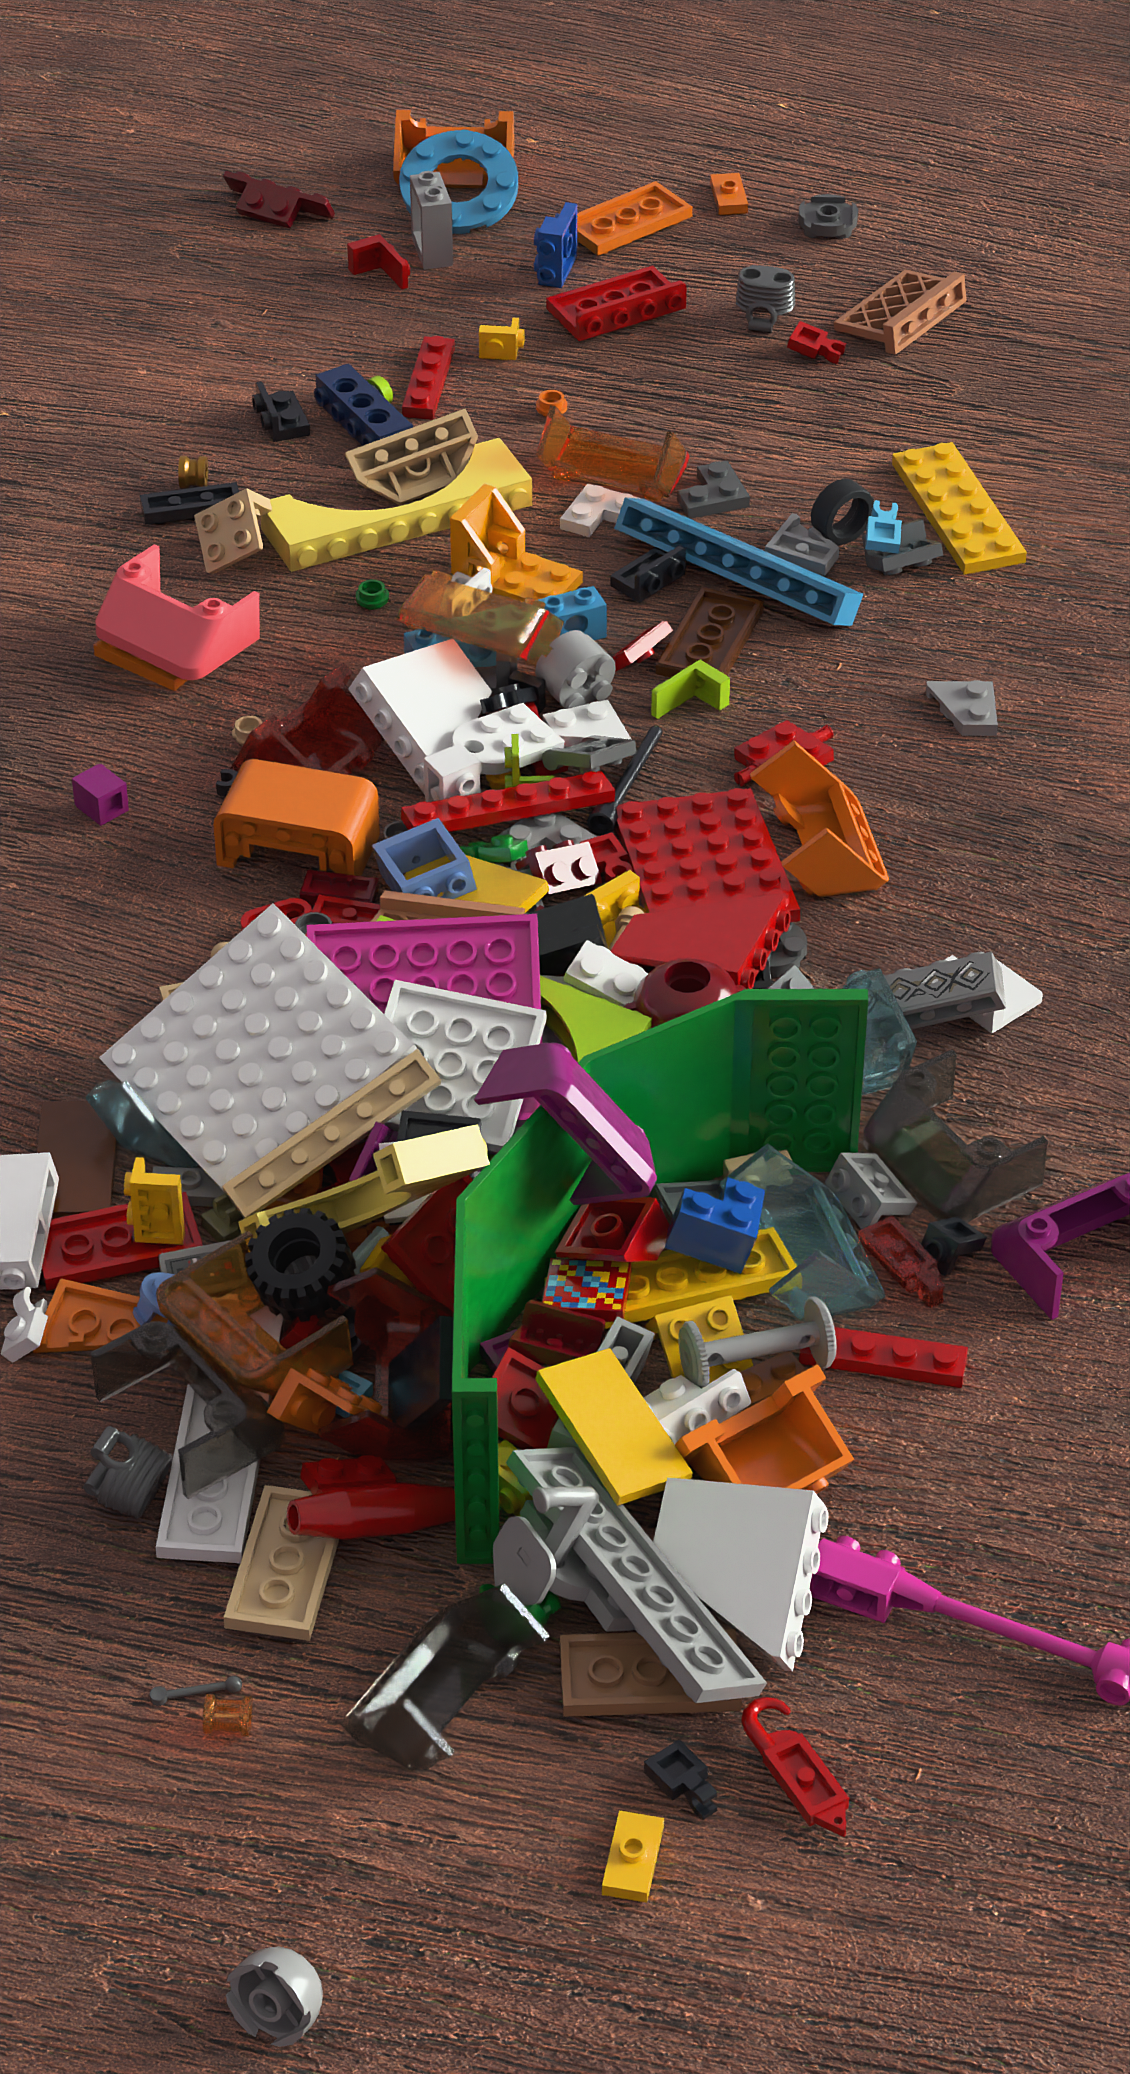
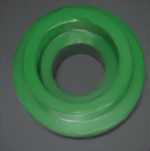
(372, 594)

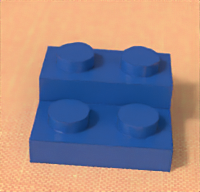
(556, 247)

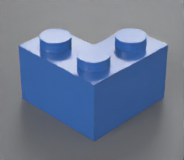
(720, 1228)

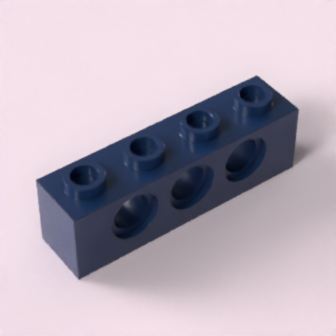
(357, 405)

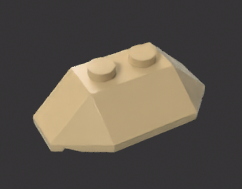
(415, 459)

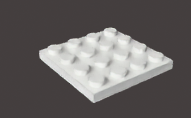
(461, 1043)

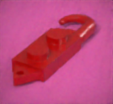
(797, 1769)

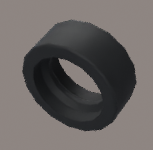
(829, 503)

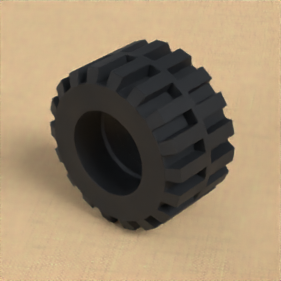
(288, 1240)

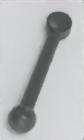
(160, 1695)

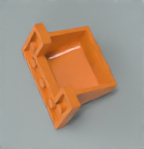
(772, 1443)

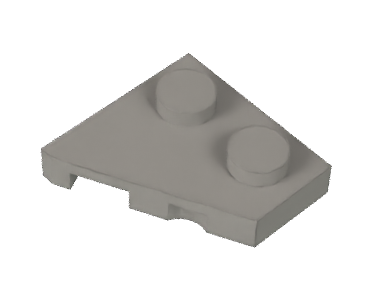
(803, 546)
(967, 705)

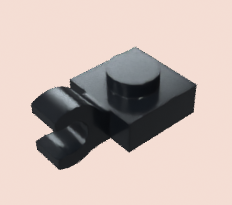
(681, 1772)

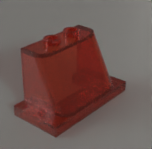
(321, 734)

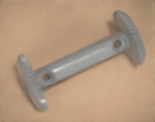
(815, 1333)

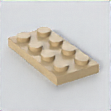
(279, 1573)

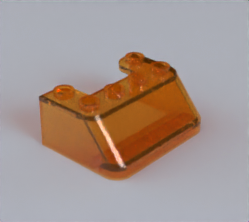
(214, 1307)

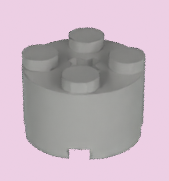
(576, 670)

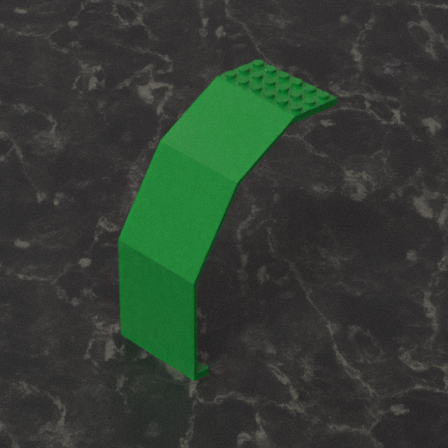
(703, 1091)

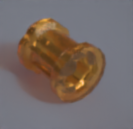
(227, 1715)

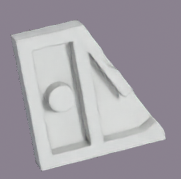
(584, 721)

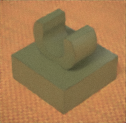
(222, 1219)

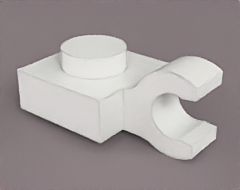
(25, 1330)

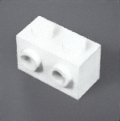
(451, 773)

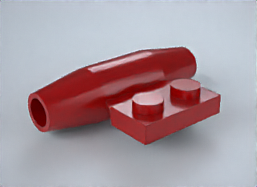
(364, 1501)

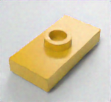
(632, 1856)

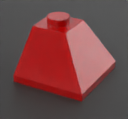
(616, 1231)

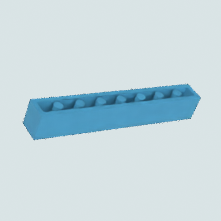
(740, 561)

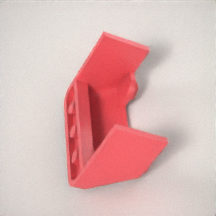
(168, 632)

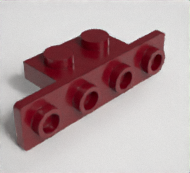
(272, 202)

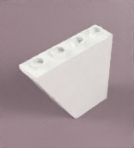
(420, 701)
(26, 1212)
(746, 1556)

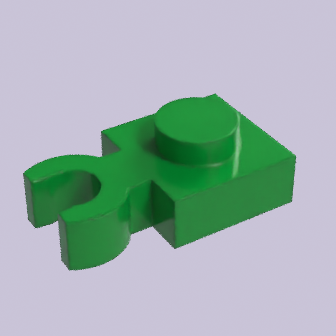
(500, 849)

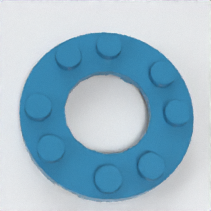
(491, 155)

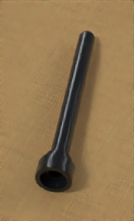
(604, 816)

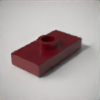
(338, 885)

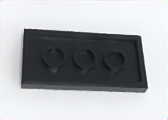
(422, 1376)

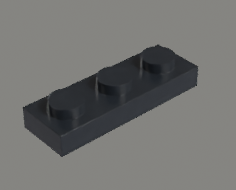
(183, 503)

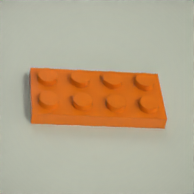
(630, 217)

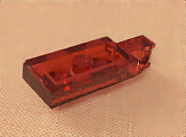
(904, 1259)

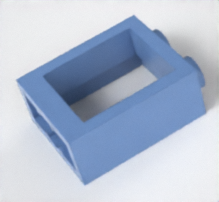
(418, 848)

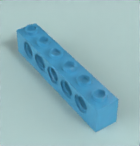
(578, 609)

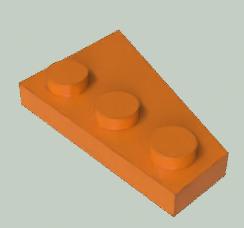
(87, 1317)

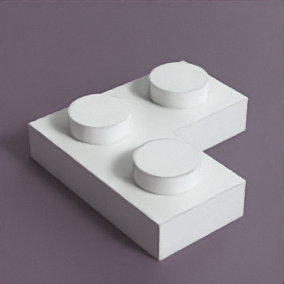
(591, 508)

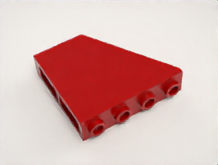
(727, 933)

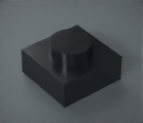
(526, 681)

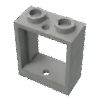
(431, 220)

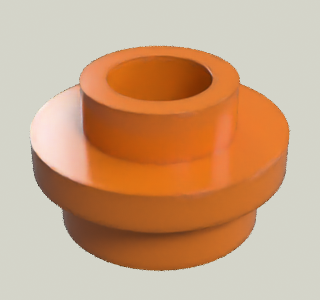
(553, 398)

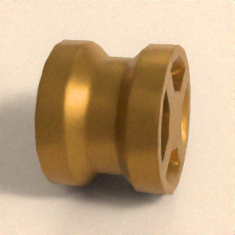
(192, 472)

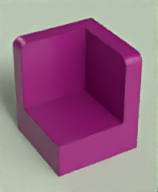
(100, 794)

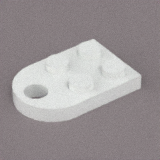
(493, 732)

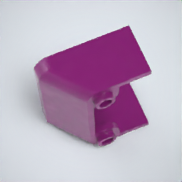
(618, 1148)
(1023, 1241)

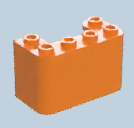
(298, 813)

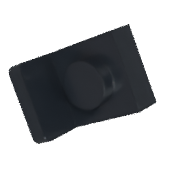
(950, 1239)

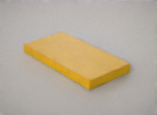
(494, 884)
(612, 1425)

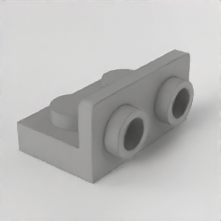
(868, 1188)

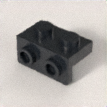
(650, 573)

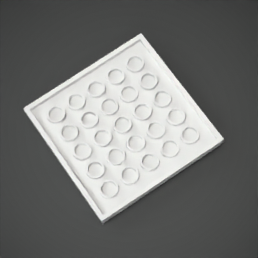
(255, 1047)

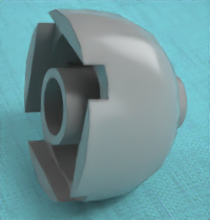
(276, 1994)

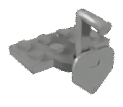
(539, 1557)

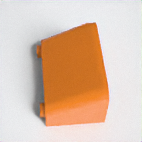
(458, 172)

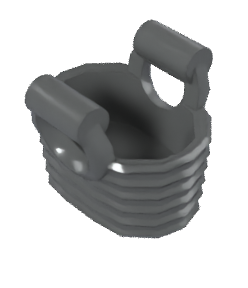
(765, 288)
(130, 1483)

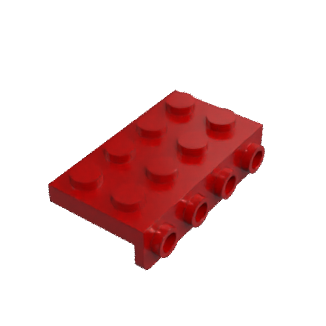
(617, 302)

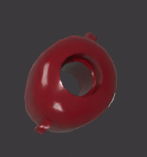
(681, 988)

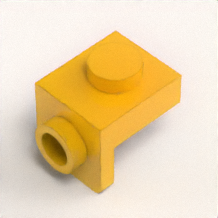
(501, 341)

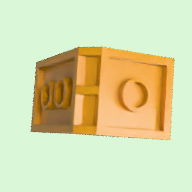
(477, 544)

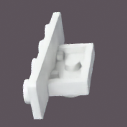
(685, 1406)

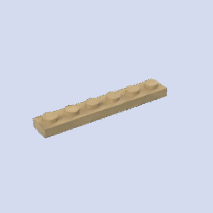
(331, 1134)

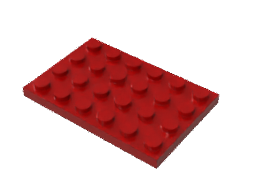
(702, 851)

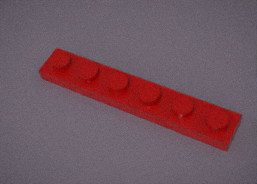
(513, 802)

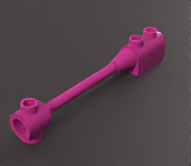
(879, 1583)

